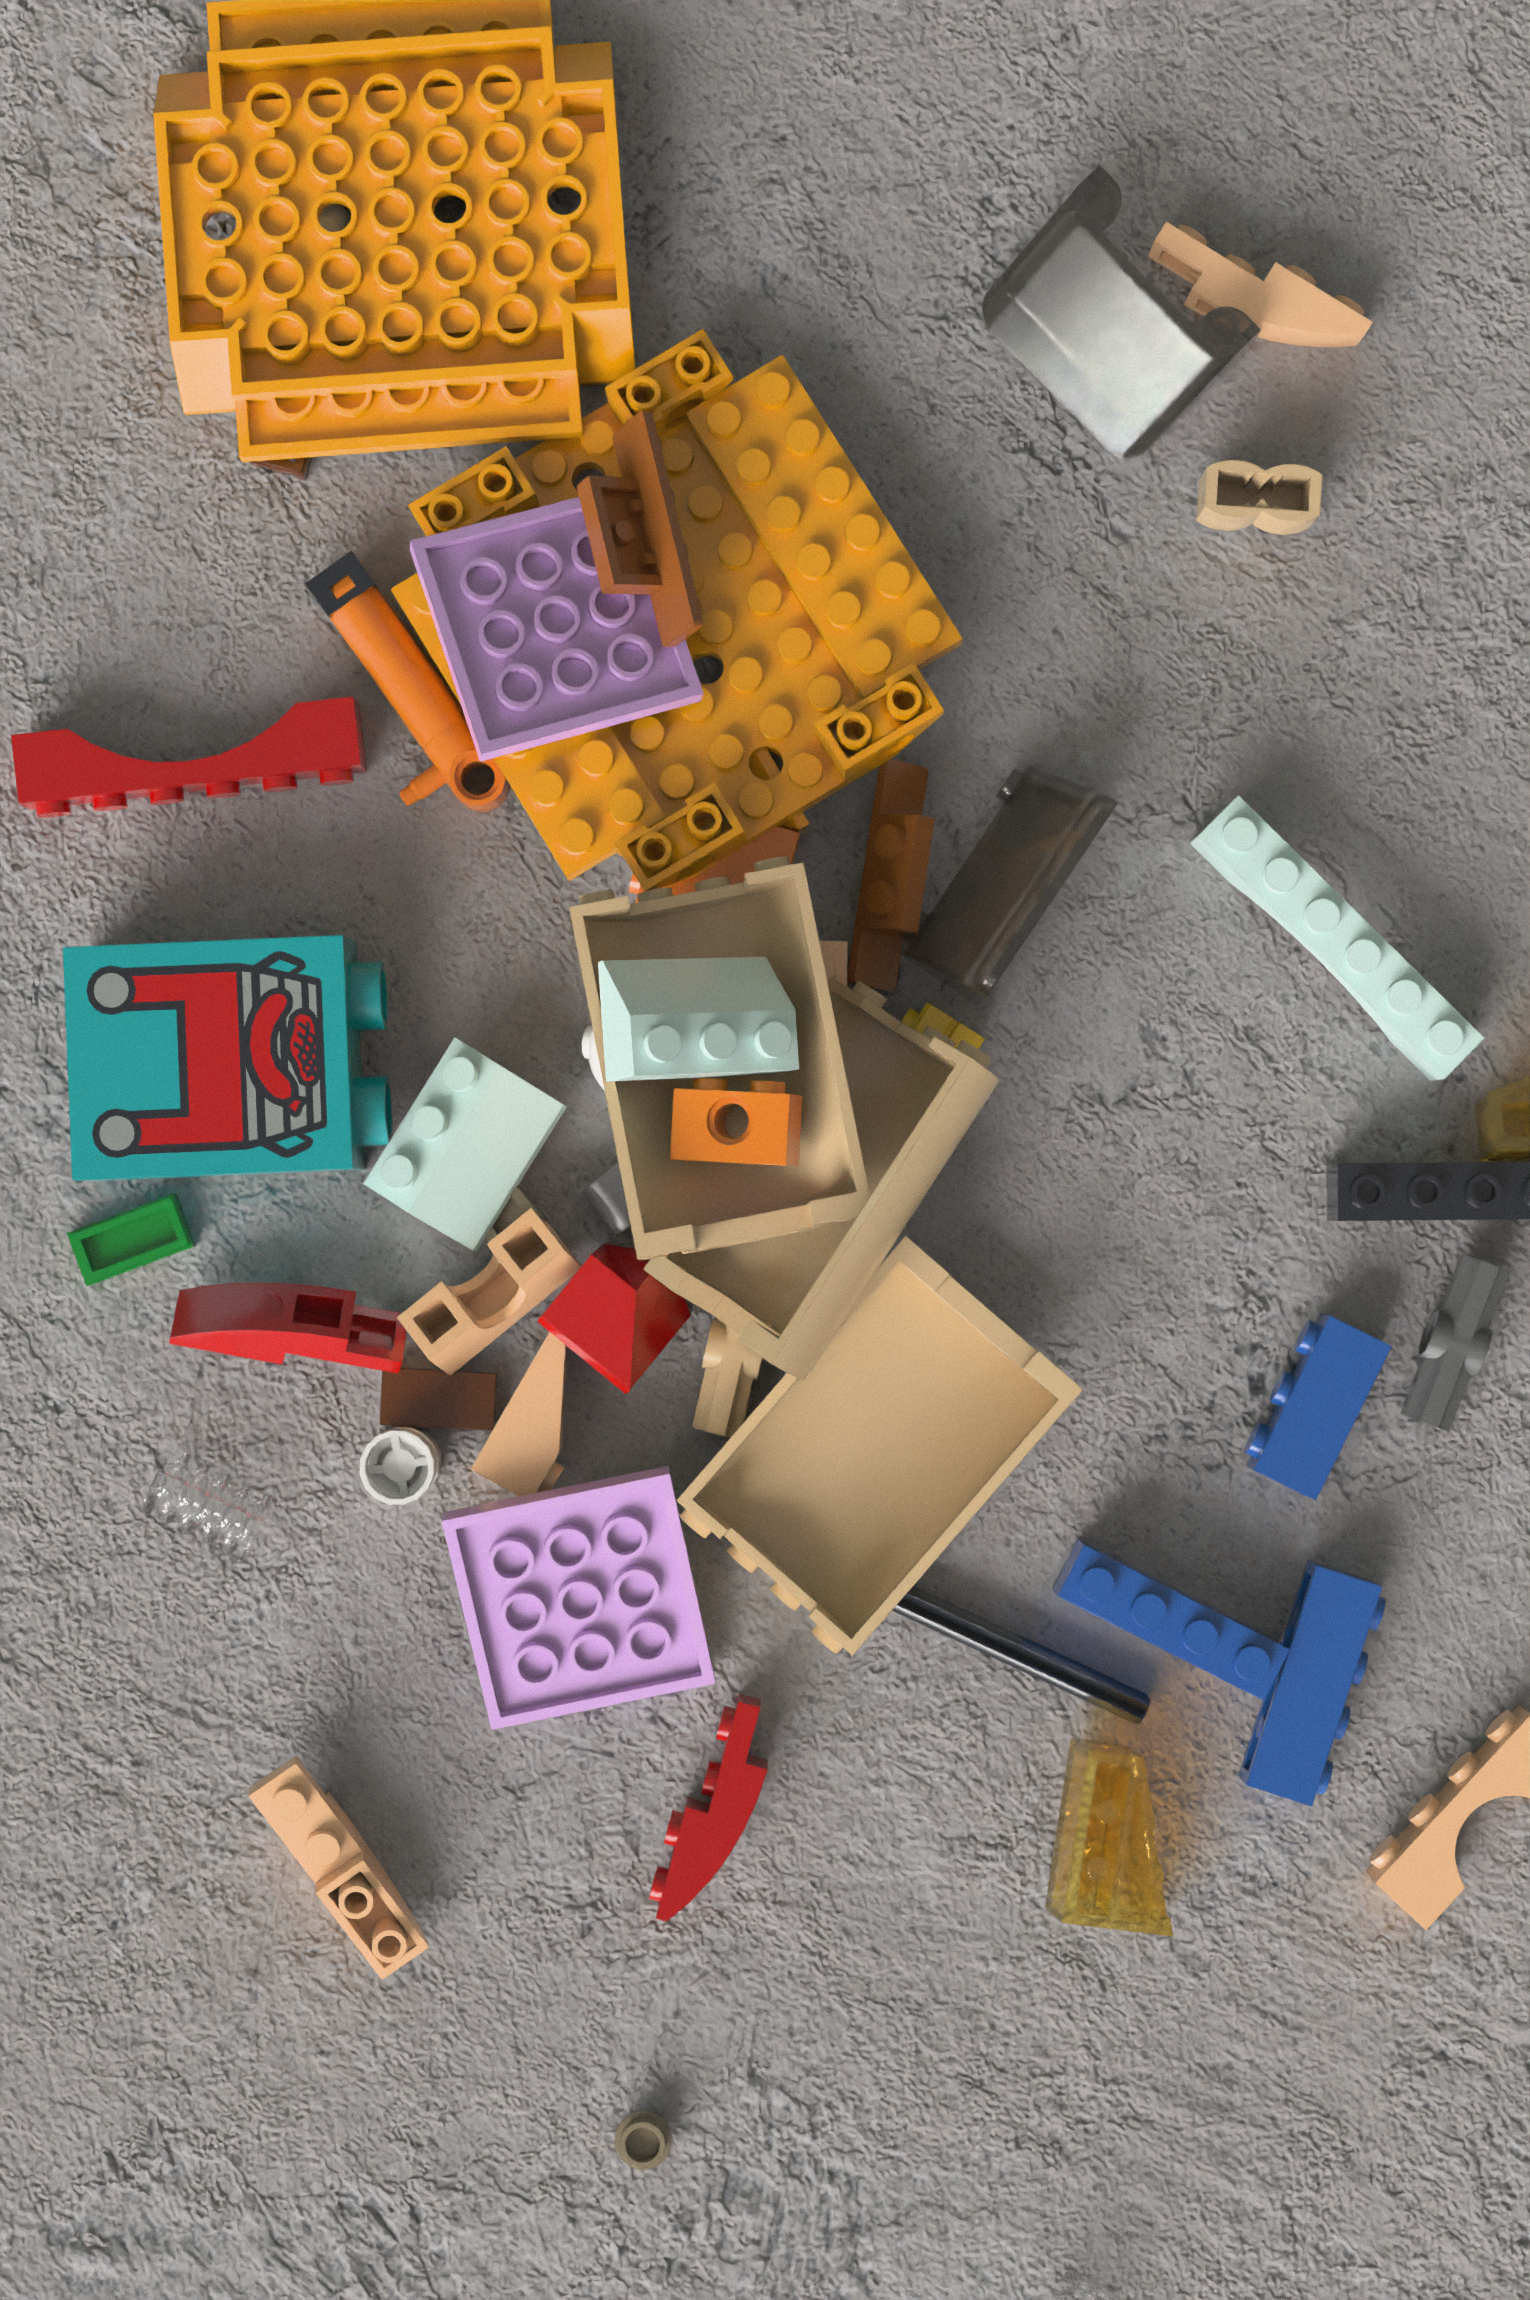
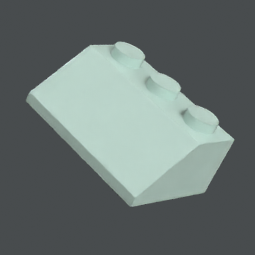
(695, 1019)
(465, 1145)

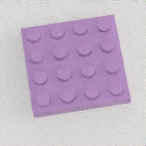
(535, 636)
(579, 1597)

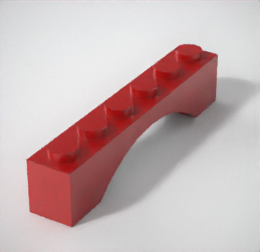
(305, 743)

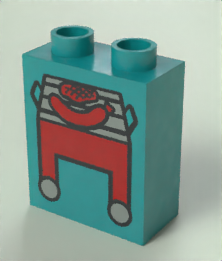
(222, 1058)

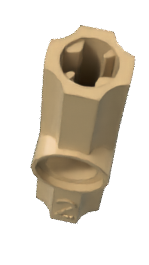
(726, 1381)

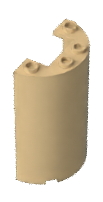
(910, 1111)
(722, 1203)
(882, 1449)

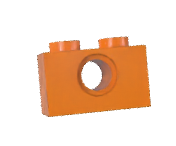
(701, 1131)

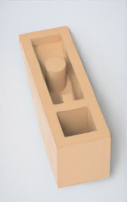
(530, 1430)

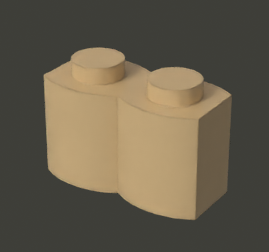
(1274, 499)

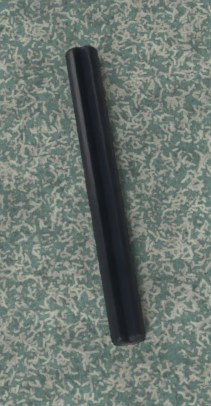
(1024, 1654)

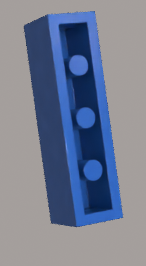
(1170, 1619)
(1311, 1689)

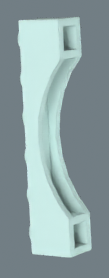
(1373, 972)

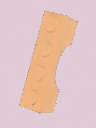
(1421, 1862)

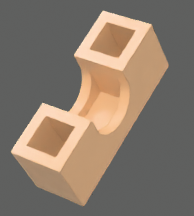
(463, 1319)

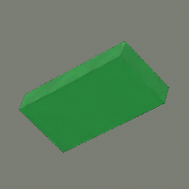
(131, 1239)

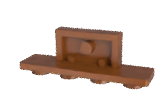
(639, 533)
(891, 874)

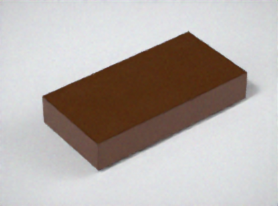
(439, 1400)

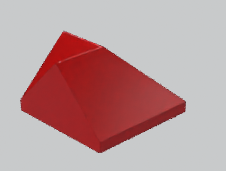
(616, 1315)

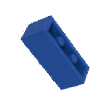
(1316, 1405)

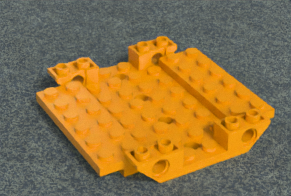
(398, 320)
(797, 601)

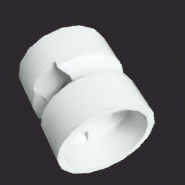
(400, 1465)

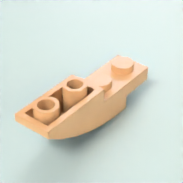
(1282, 306)
(341, 1866)

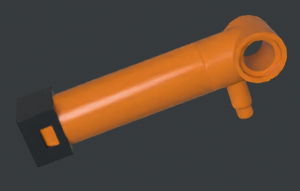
(407, 683)

